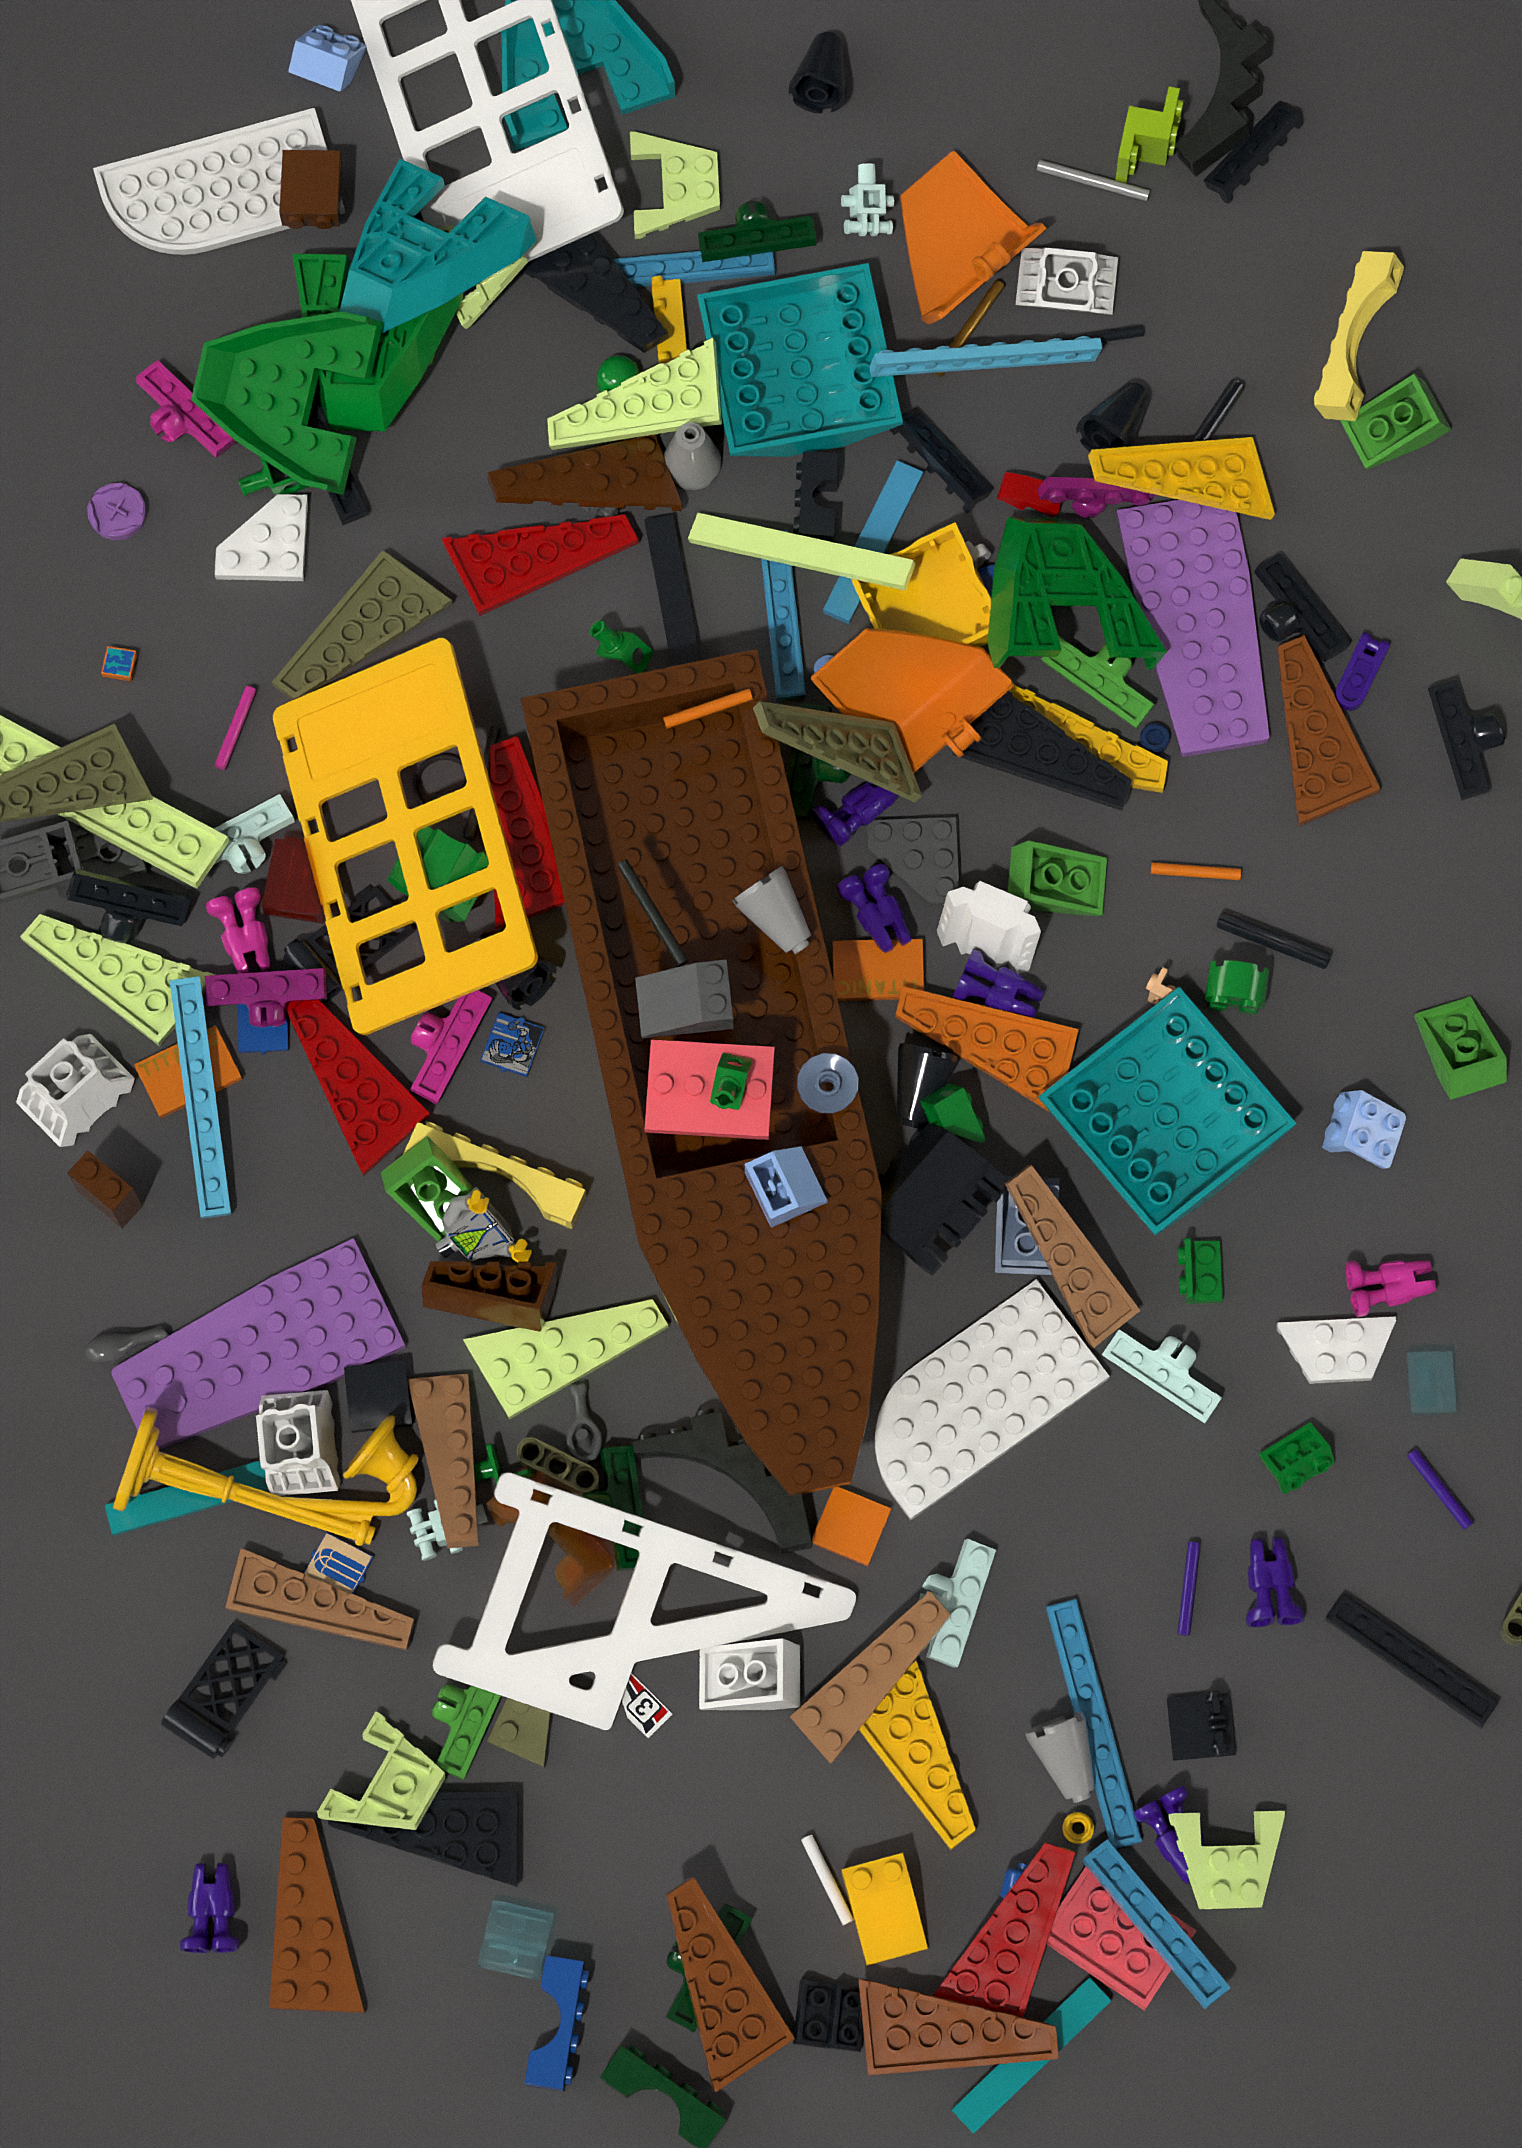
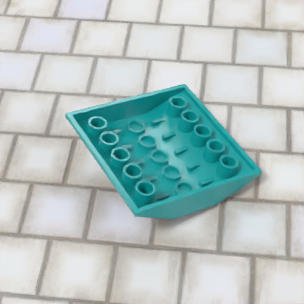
(799, 363)
(1168, 1112)

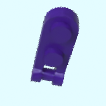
(1360, 672)

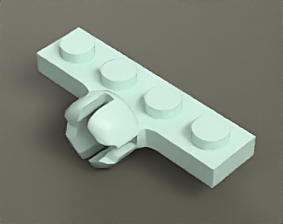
(249, 829)
(1164, 1373)
(960, 1598)

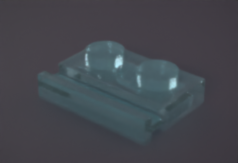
(1431, 1383)

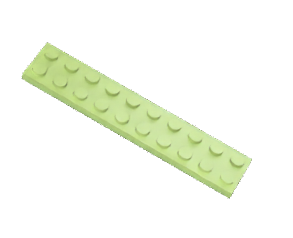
(141, 828)

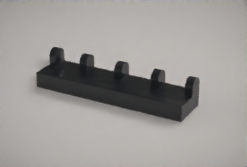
(1253, 151)
(942, 459)

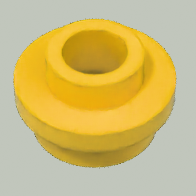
(1082, 1818)

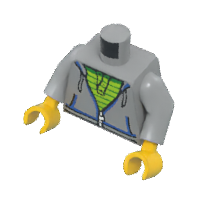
(478, 1230)

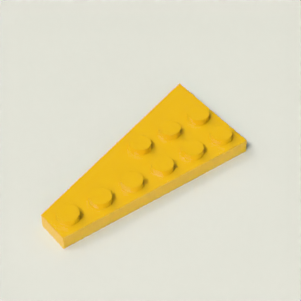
(1206, 473)
(1138, 764)
(914, 1751)

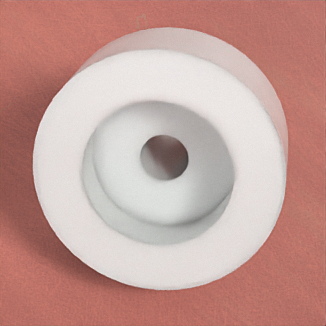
(979, 553)

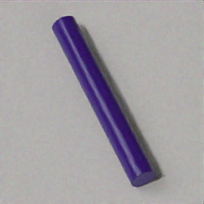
(1440, 1489)
(1188, 1589)

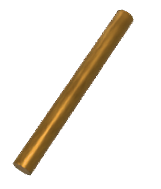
(976, 317)

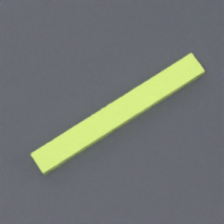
(802, 551)

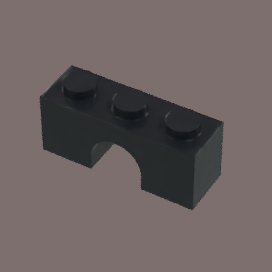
(817, 475)

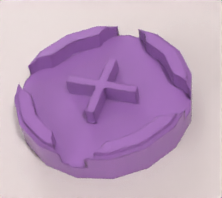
(116, 511)

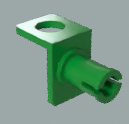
(267, 479)
(620, 646)
(730, 1081)
(493, 1468)

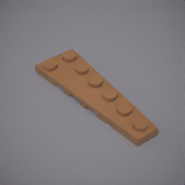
(1081, 1274)
(446, 1434)
(291, 1597)
(851, 1697)

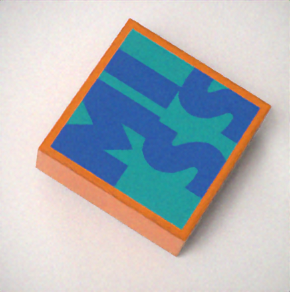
(119, 663)

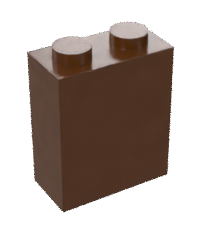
(311, 188)
(104, 1189)

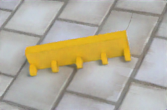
(669, 312)

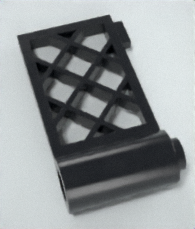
(310, 955)
(199, 1725)

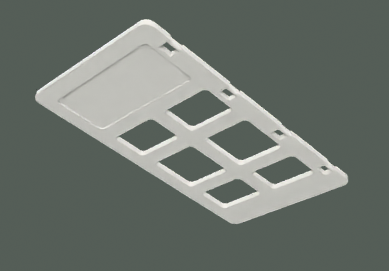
(546, 181)

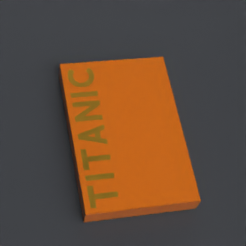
(869, 974)
(163, 1074)

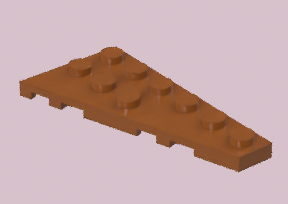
(1323, 751)
(310, 1945)
(728, 2001)
(930, 2032)

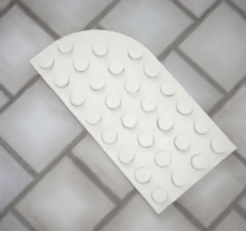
(207, 188)
(980, 1397)

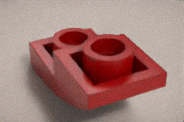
(1023, 491)

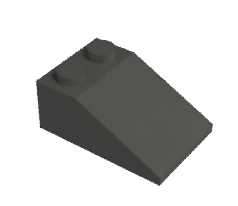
(685, 1000)

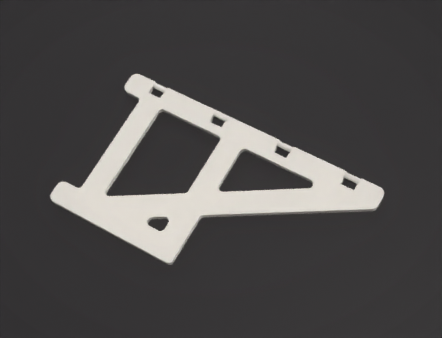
(543, 1674)

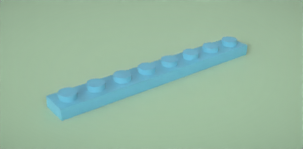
(985, 357)
(200, 1097)

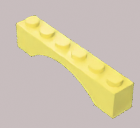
(1374, 283)
(555, 1198)

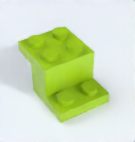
(1149, 135)

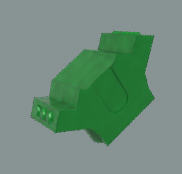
(444, 863)

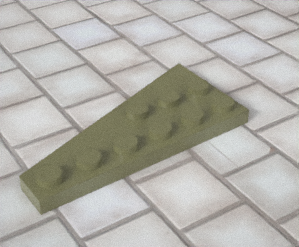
(371, 615)
(849, 742)
(74, 778)

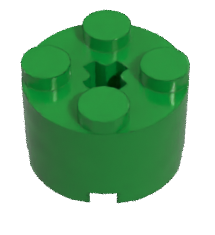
(1236, 986)

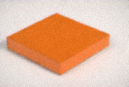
(851, 1526)

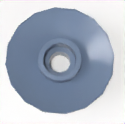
(827, 1069)

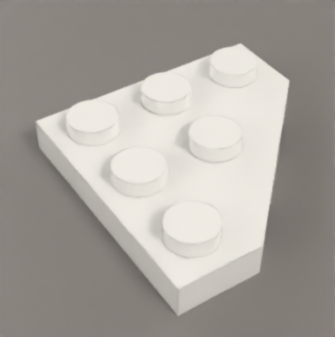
(267, 544)

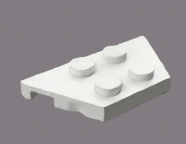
(1337, 1348)

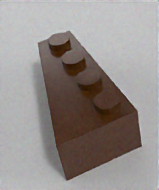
(492, 1292)

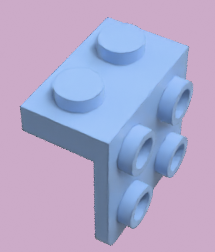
(1364, 1128)

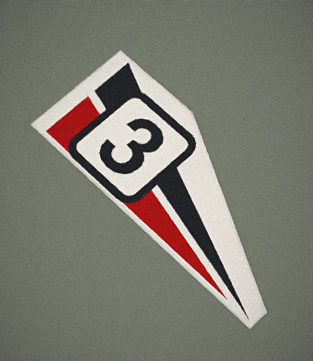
(643, 1707)

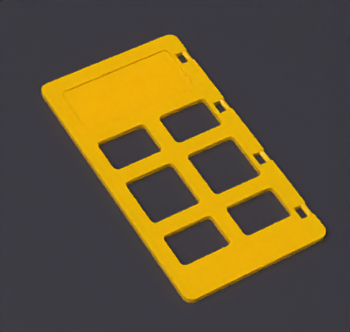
(370, 732)

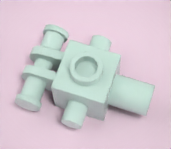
(865, 202)
(424, 1540)

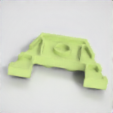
(687, 180)
(487, 290)
(399, 1789)
(1229, 1874)

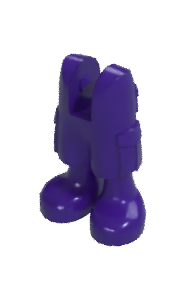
(858, 809)
(879, 916)
(1005, 989)
(1276, 1576)
(1166, 1842)
(208, 1901)

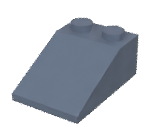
(1015, 1246)

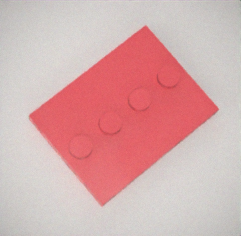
(682, 1087)
(1106, 1943)

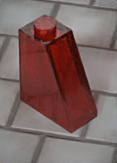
(290, 884)

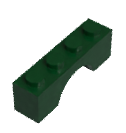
(630, 2074)

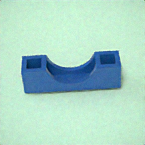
(549, 2065)

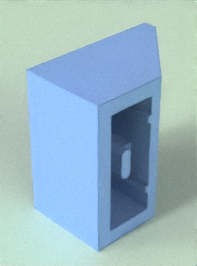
(327, 57)
(784, 1184)

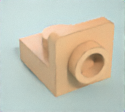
(1156, 987)

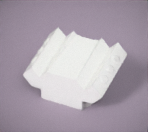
(1067, 280)
(992, 924)
(73, 1088)
(298, 1443)

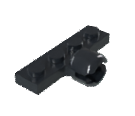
(1297, 611)
(1465, 737)
(126, 903)

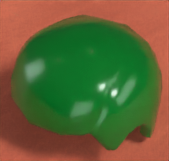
(614, 371)

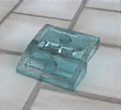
(515, 1940)

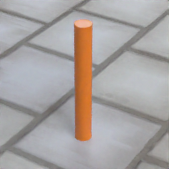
(707, 708)
(1195, 871)

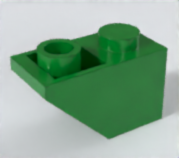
(952, 1110)

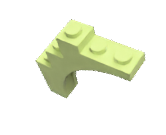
(1488, 584)

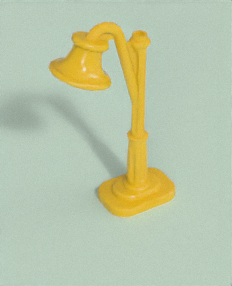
(351, 1519)

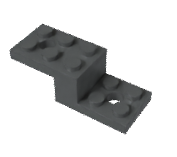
(53, 856)

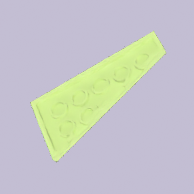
(646, 403)
(116, 973)
(533, 1365)

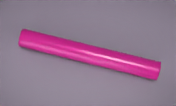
(235, 728)

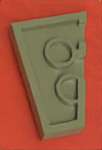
(522, 1731)

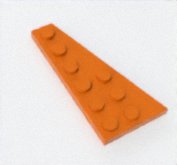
(1007, 1046)

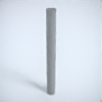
(1093, 180)

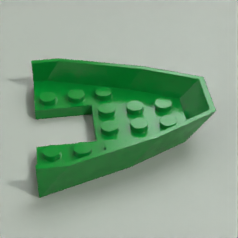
(400, 355)
(264, 386)
(1060, 565)

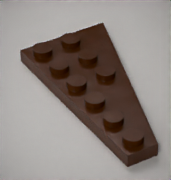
(601, 477)

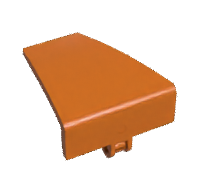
(957, 235)

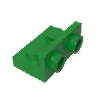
(1201, 1271)
(1297, 1458)

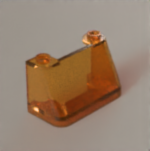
(586, 1558)

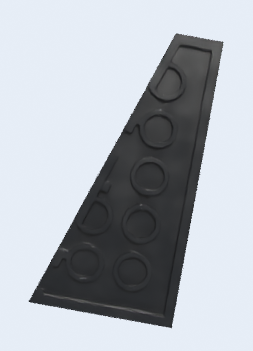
(594, 283)
(1035, 749)
(459, 1830)

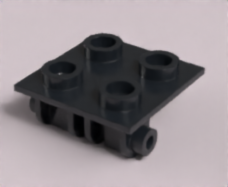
(1201, 1726)

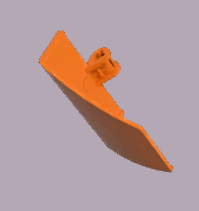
(917, 682)

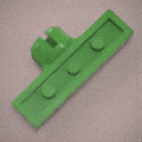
(1102, 680)
(467, 1725)

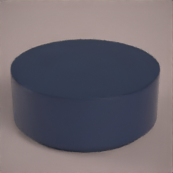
(1154, 738)

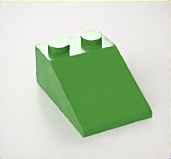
(1396, 423)
(1057, 879)
(1462, 1048)
(424, 1184)

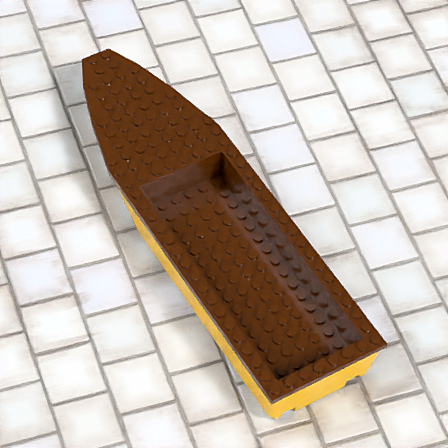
(701, 816)

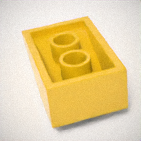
(884, 1909)

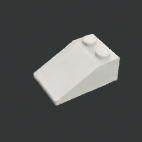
(750, 1676)

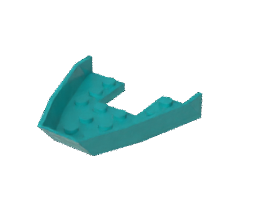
(597, 37)
(415, 267)

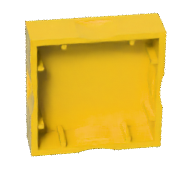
(942, 595)

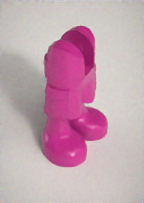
(246, 939)
(1397, 1281)

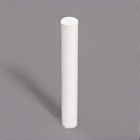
(827, 1880)

